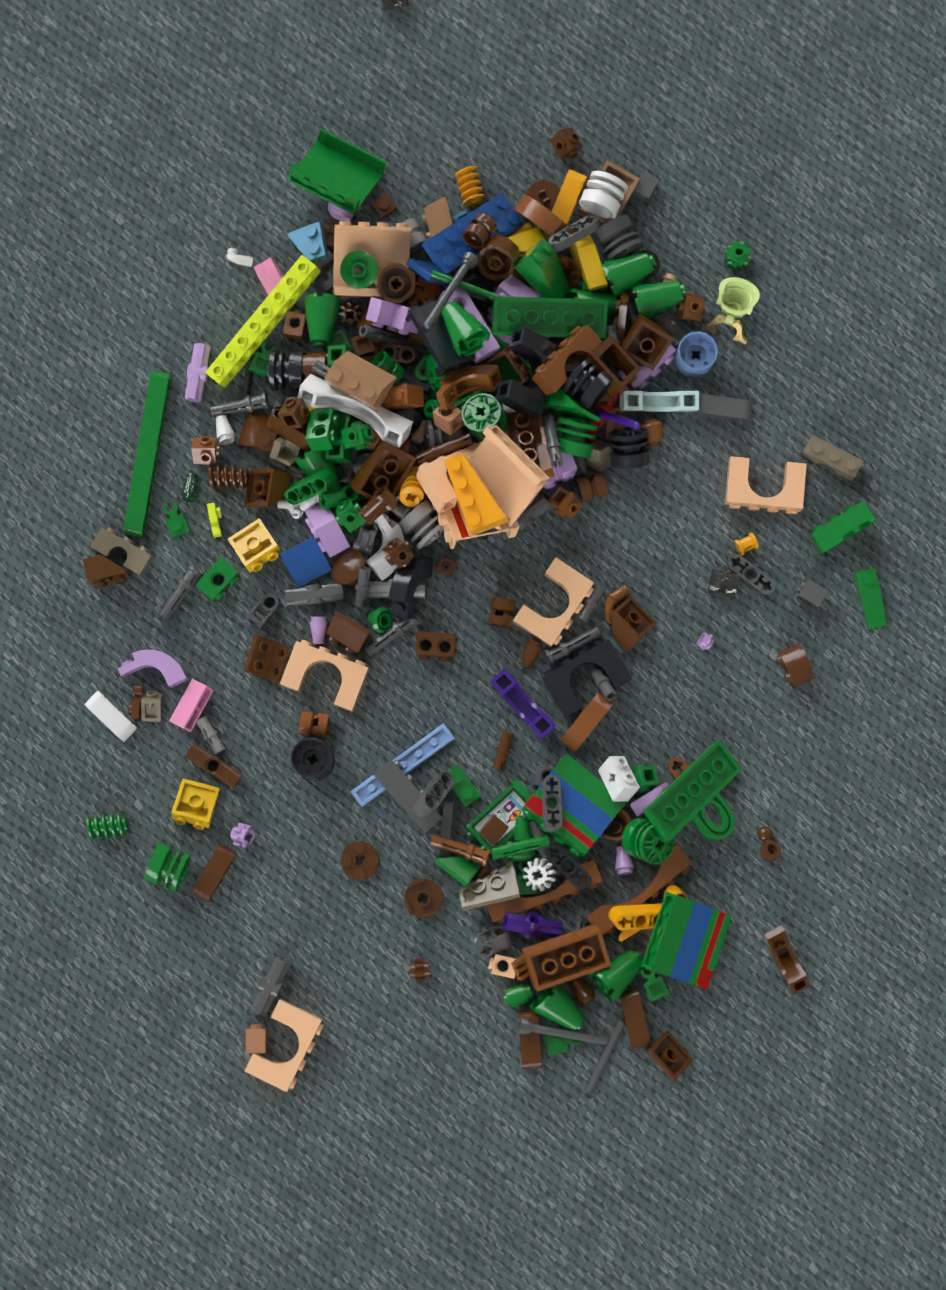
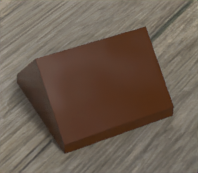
(669, 1055)

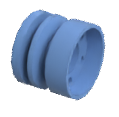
(696, 344)

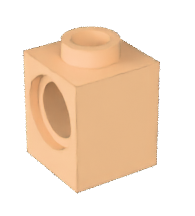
(493, 965)

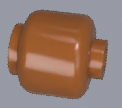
(655, 431)

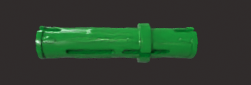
(511, 849)

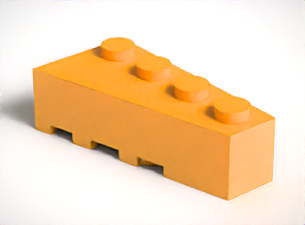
(475, 498)

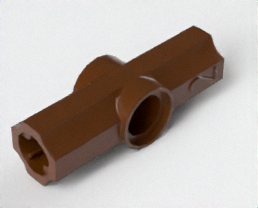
(204, 758)

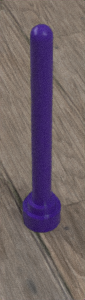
(617, 419)

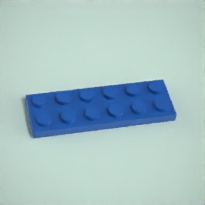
(448, 245)

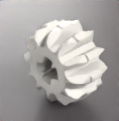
(545, 870)

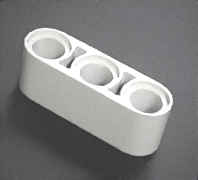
(110, 716)

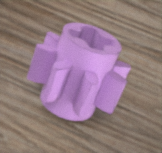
(242, 835)

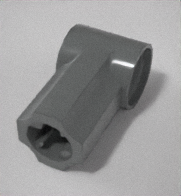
(366, 539)

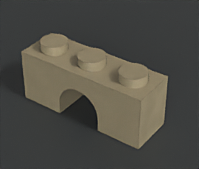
(828, 454)
(108, 542)

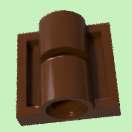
(266, 658)

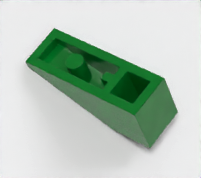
(870, 598)

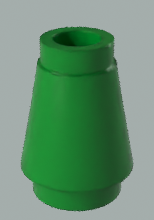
(522, 829)

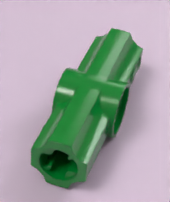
(332, 498)

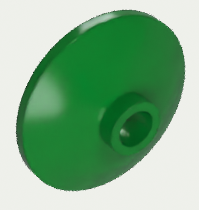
(366, 264)

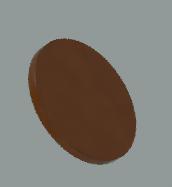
(544, 193)

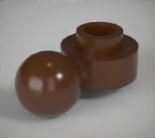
(765, 834)

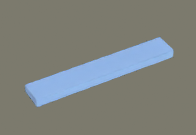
(409, 760)

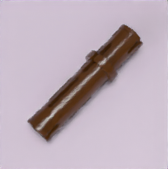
(444, 448)

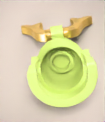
(736, 300)

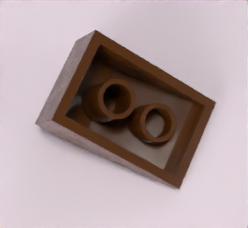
(385, 467)

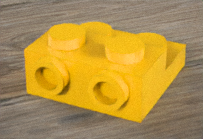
(255, 546)
(195, 804)

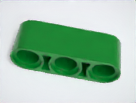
(309, 486)

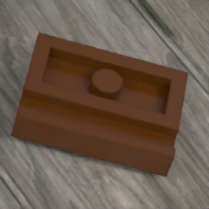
(620, 321)

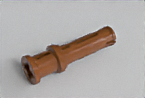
(469, 853)

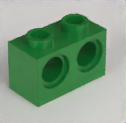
(322, 429)

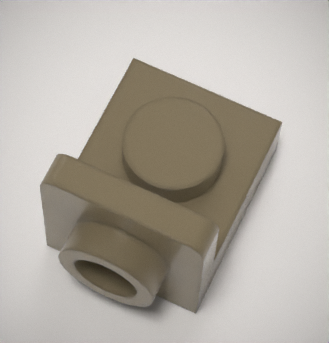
(151, 706)

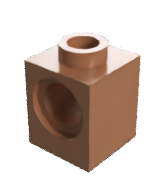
(295, 333)
(448, 420)
(256, 1039)

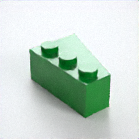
(841, 527)

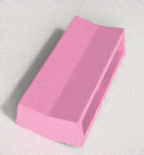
(268, 274)
(191, 705)

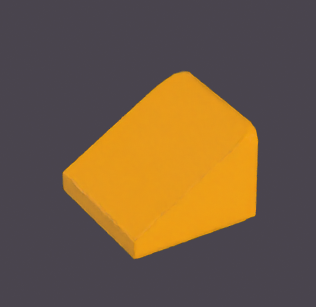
(624, 934)

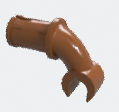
(612, 600)

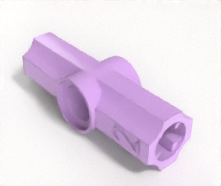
(196, 372)

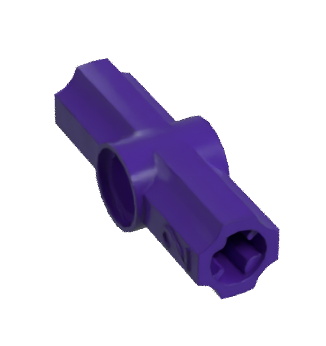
(532, 925)

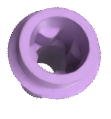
(318, 629)
(623, 862)

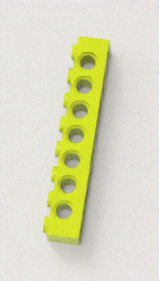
(263, 321)

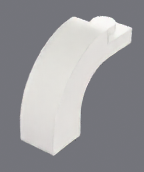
(390, 531)

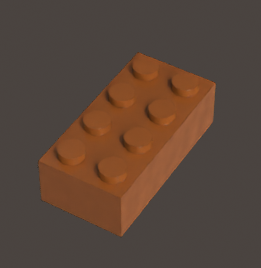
(531, 439)
(566, 957)

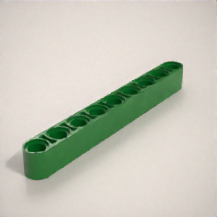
(146, 454)

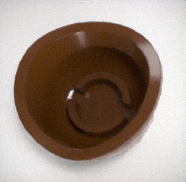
(616, 827)

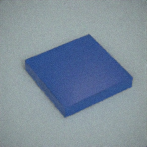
(425, 269)
(305, 562)

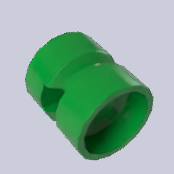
(386, 363)

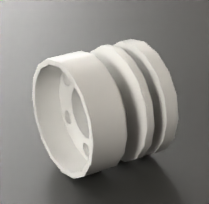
(603, 194)

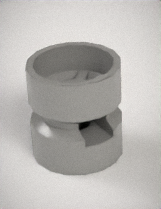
(416, 237)

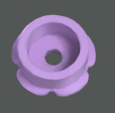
(705, 641)

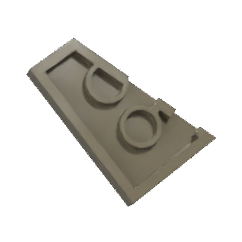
(494, 888)

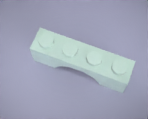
(659, 401)

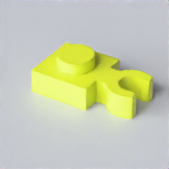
(214, 516)

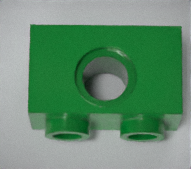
(207, 582)

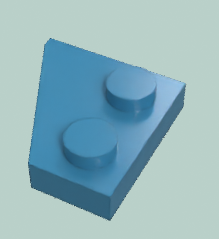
(311, 241)

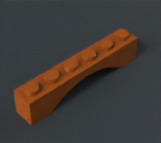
(667, 870)
(520, 905)

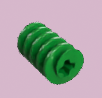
(107, 826)

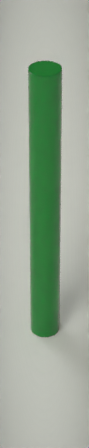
(464, 285)

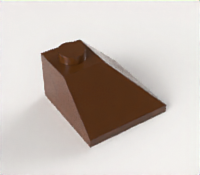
(256, 433)
(266, 487)
(630, 623)

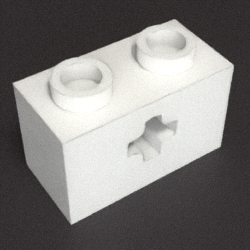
(618, 778)

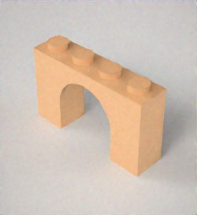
(435, 483)
(740, 494)
(549, 629)
(306, 656)
(283, 1074)

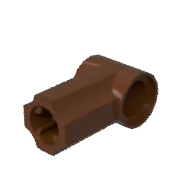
(382, 501)

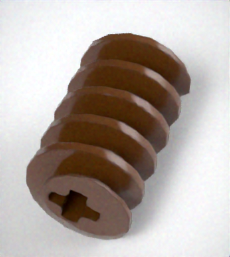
(228, 477)

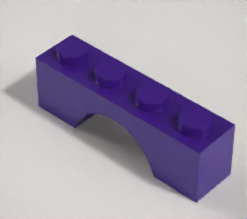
(522, 704)

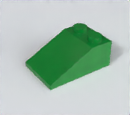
(543, 270)
(569, 407)

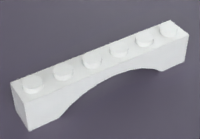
(387, 424)

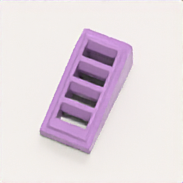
(642, 802)

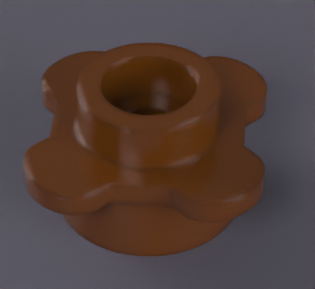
(451, 565)

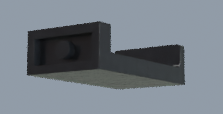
(438, 340)

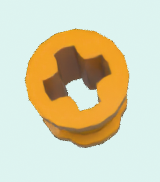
(746, 544)

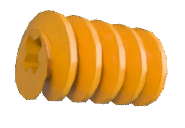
(468, 187)
(411, 491)

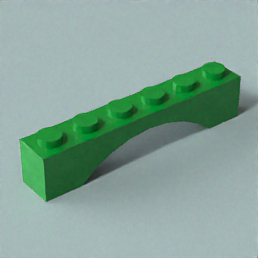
(339, 453)

